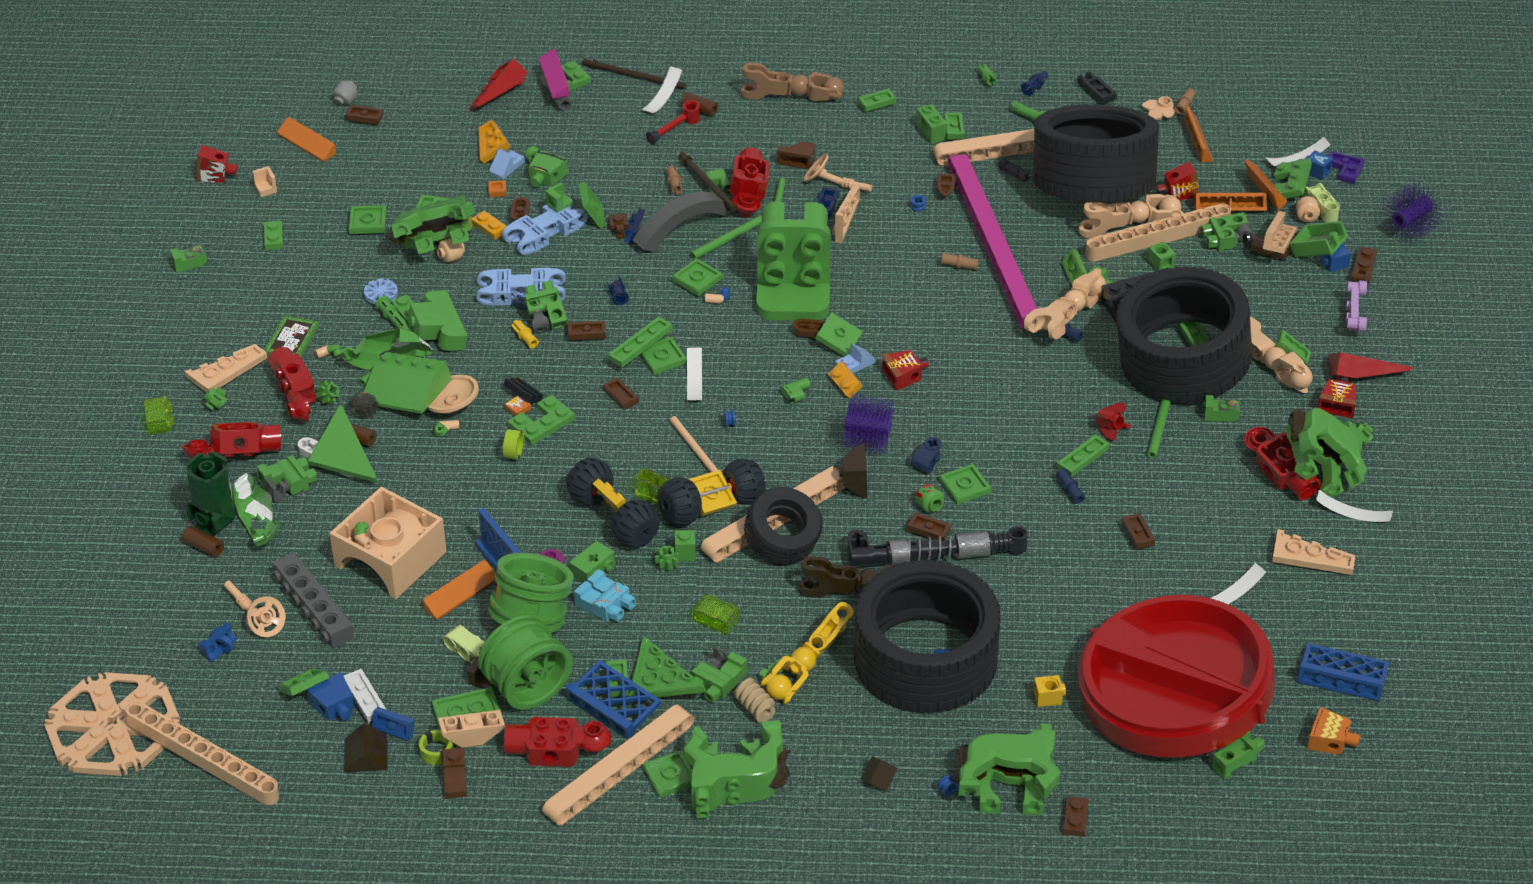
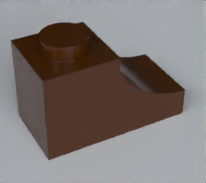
(799, 155)
(454, 773)

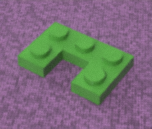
(1297, 175)
(555, 417)

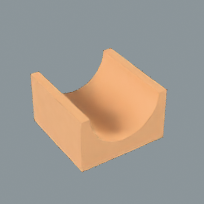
(402, 537)

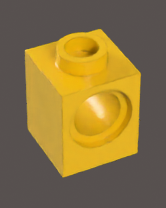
(1048, 690)

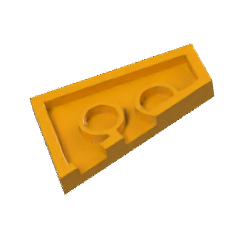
(490, 141)

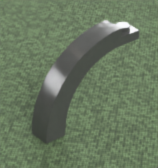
(674, 213)

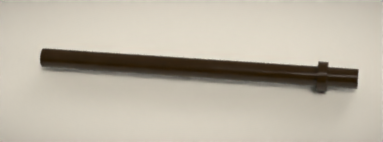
(595, 64)
(688, 161)

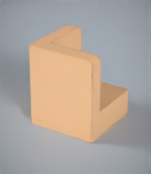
(264, 181)

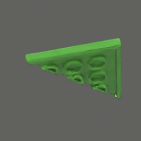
(341, 450)
(661, 674)

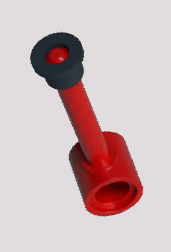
(690, 115)

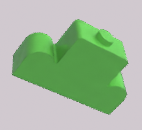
(438, 320)

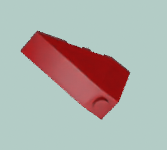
(1356, 366)

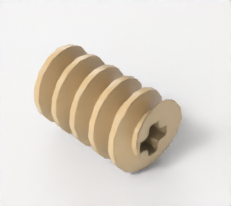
(755, 700)

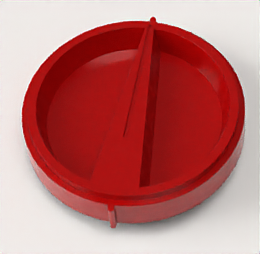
(1177, 676)

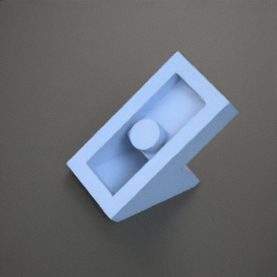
(505, 163)
(857, 359)

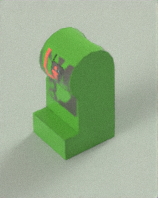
(188, 258)
(1221, 410)

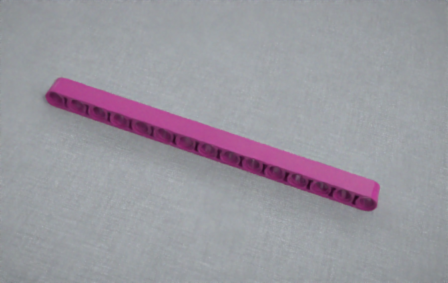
(992, 237)

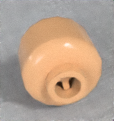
(1307, 209)
(450, 252)

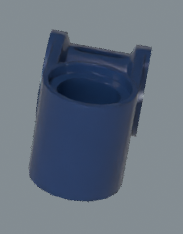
(927, 455)

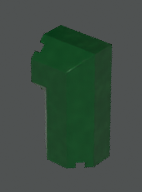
(210, 492)

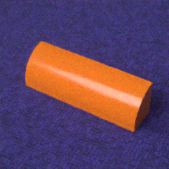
(1236, 201)

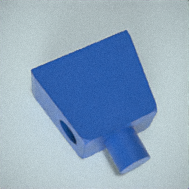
(332, 698)

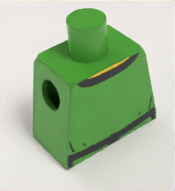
(547, 169)

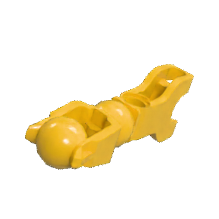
(805, 657)

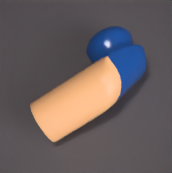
(718, 298)

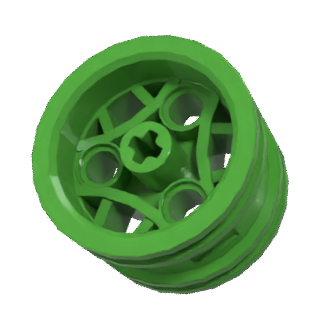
(531, 587)
(525, 662)

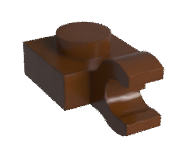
(618, 223)

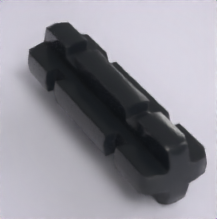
(1013, 169)

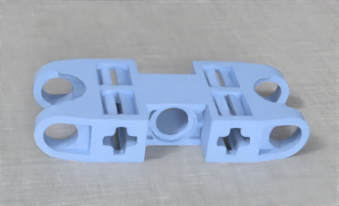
(536, 231)
(515, 284)

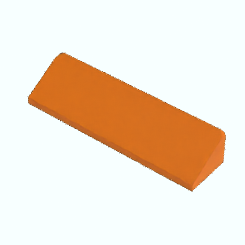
(1197, 136)
(307, 139)
(1265, 185)
(459, 590)

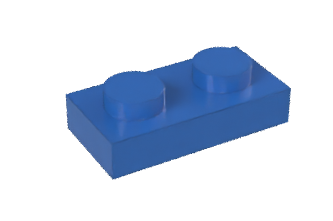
(393, 723)

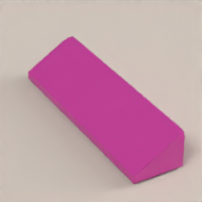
(554, 74)

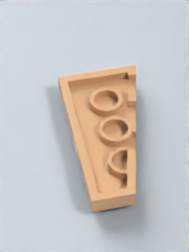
(845, 213)
(226, 368)
(1297, 552)

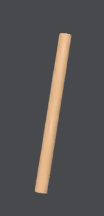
(693, 444)

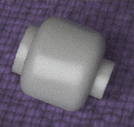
(345, 93)

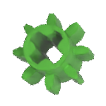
(327, 392)
(215, 398)
(1366, 431)
(667, 558)

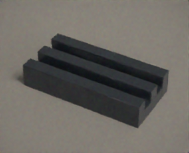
(523, 389)

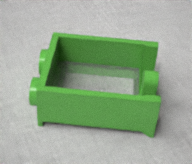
(1319, 239)

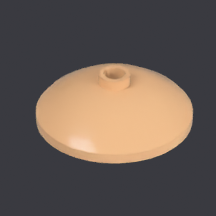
(456, 395)

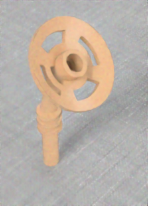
(818, 169)
(261, 614)

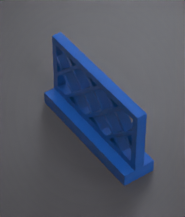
(493, 540)
(1348, 680)
(605, 713)

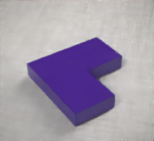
(1349, 166)

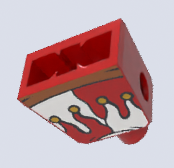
(214, 165)

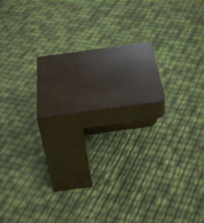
(475, 676)
(879, 773)

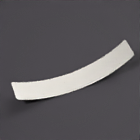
(665, 90)
(1319, 146)
(694, 373)
(1352, 512)
(1241, 586)

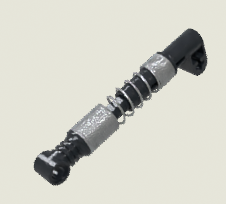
(964, 546)

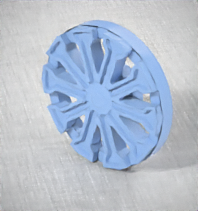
(373, 291)

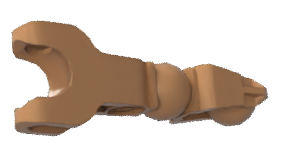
(818, 86)

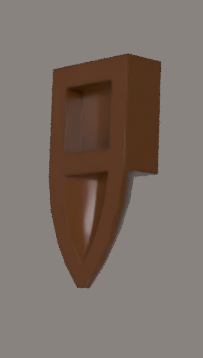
(946, 183)

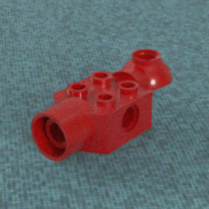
(749, 181)
(294, 382)
(252, 438)
(1277, 461)
(555, 740)

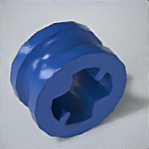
(918, 203)
(729, 418)
(947, 785)

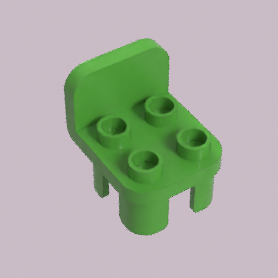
(793, 264)

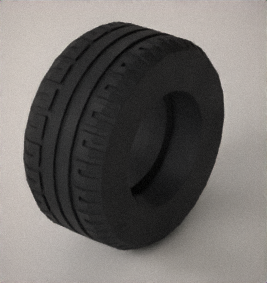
(787, 503)

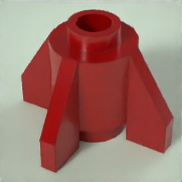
(1110, 420)

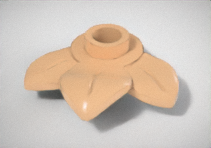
(1160, 107)

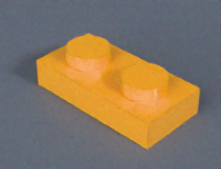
(488, 225)
(845, 379)

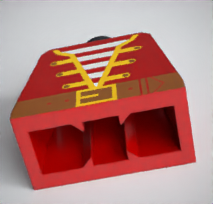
(1180, 182)
(903, 368)
(1338, 398)

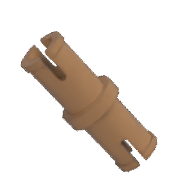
(1185, 101)
(674, 179)
(959, 261)

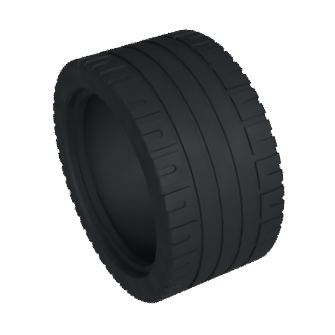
(1095, 153)
(1178, 297)
(919, 679)

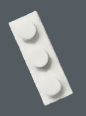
(363, 693)

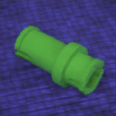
(987, 75)

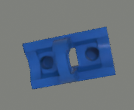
(221, 635)

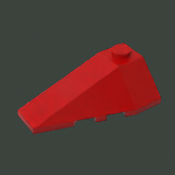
(502, 79)

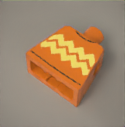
(1331, 733)

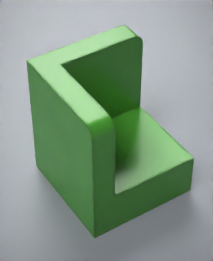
(556, 198)

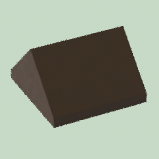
(366, 750)

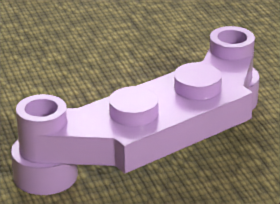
(1352, 317)

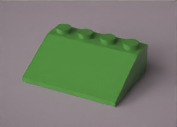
(407, 381)

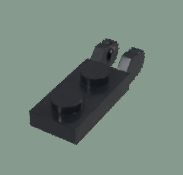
(1097, 87)

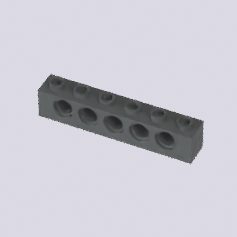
(313, 600)

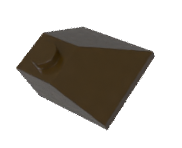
(855, 471)

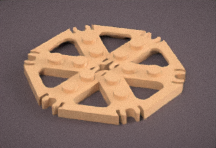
(98, 728)

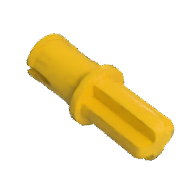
(525, 333)

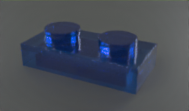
(828, 198)
(635, 221)

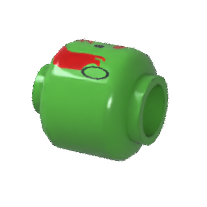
(929, 498)

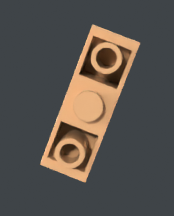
(472, 728)

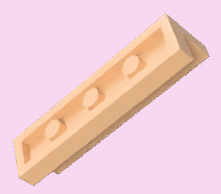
(1278, 234)

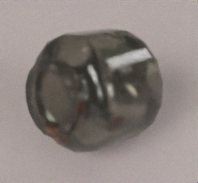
(363, 404)

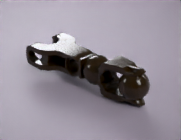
(832, 578)

